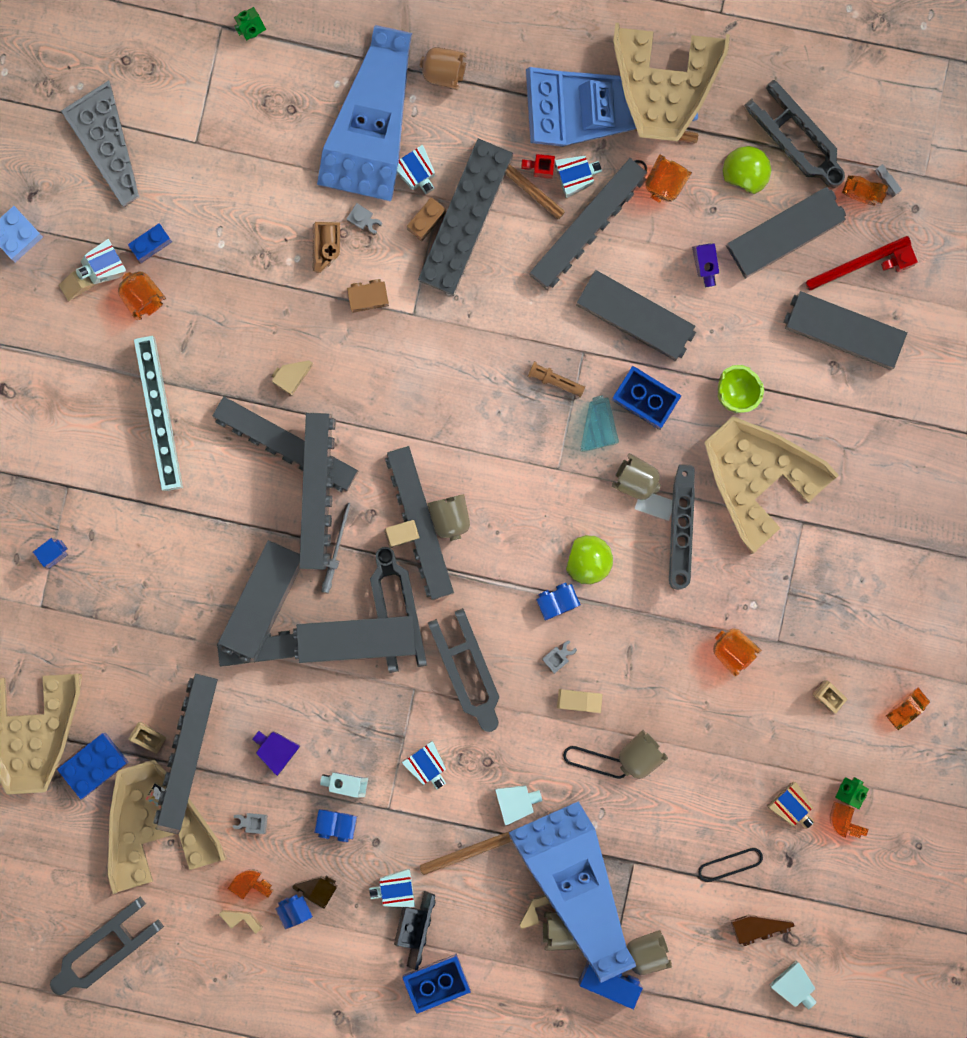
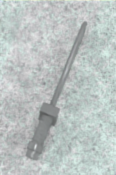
(326, 585)

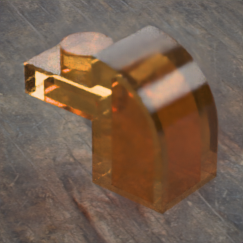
(864, 190)
(908, 709)
(841, 821)
(246, 880)

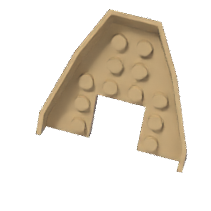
(663, 99)
(748, 462)
(35, 743)
(133, 825)

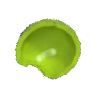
(747, 169)
(740, 389)
(589, 560)

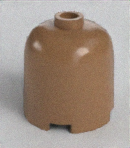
(444, 67)

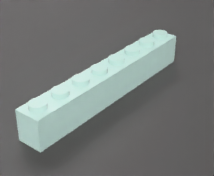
(158, 413)

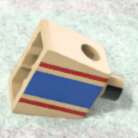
(793, 806)

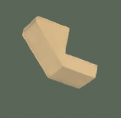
(579, 701)
(234, 917)
(530, 917)

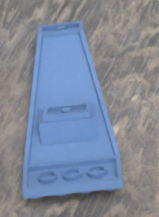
(568, 107)
(364, 155)
(560, 854)

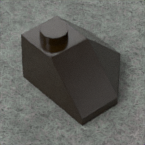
(317, 890)

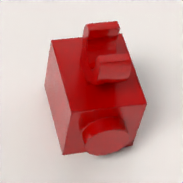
(542, 166)
(901, 259)

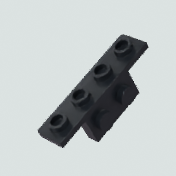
(413, 929)

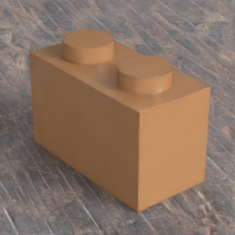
(426, 219)
(367, 296)

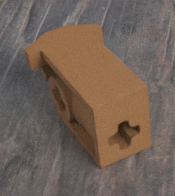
(325, 236)

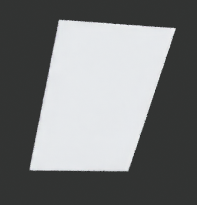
(656, 506)

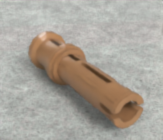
(547, 376)

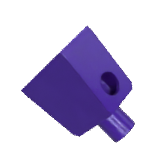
(706, 254)
(275, 750)

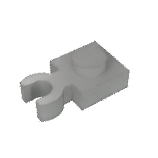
(888, 179)
(362, 217)
(557, 658)
(254, 823)

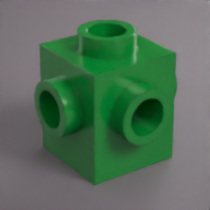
(249, 24)
(852, 792)

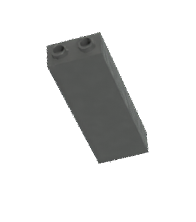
(786, 232)
(636, 315)
(845, 330)
(260, 602)
(354, 639)

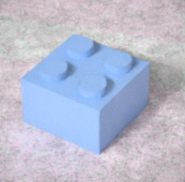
(17, 234)

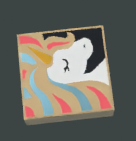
(154, 794)

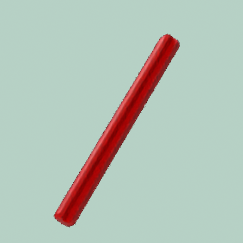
(857, 263)

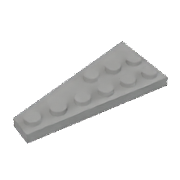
(101, 133)

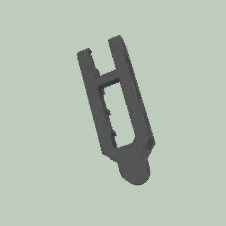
(829, 170)
(681, 556)
(385, 567)
(486, 712)
(68, 979)

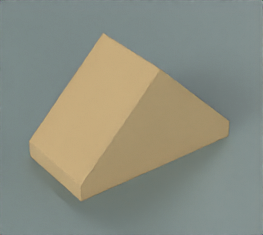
(73, 286)
(401, 533)
(830, 696)
(147, 737)

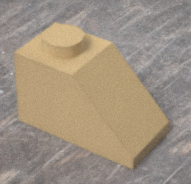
(291, 375)

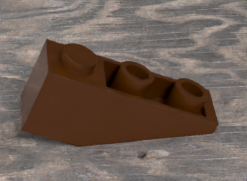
(753, 927)

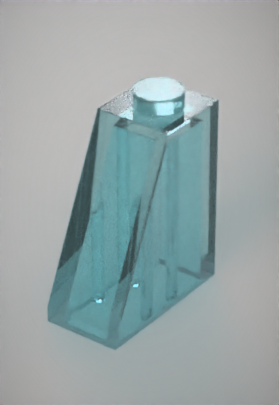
(599, 425)

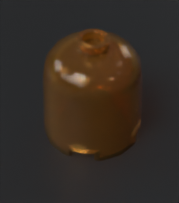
(666, 180)
(140, 294)
(735, 650)

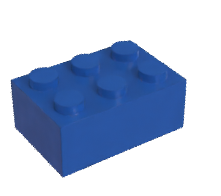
(646, 397)
(93, 765)
(436, 983)
(618, 988)

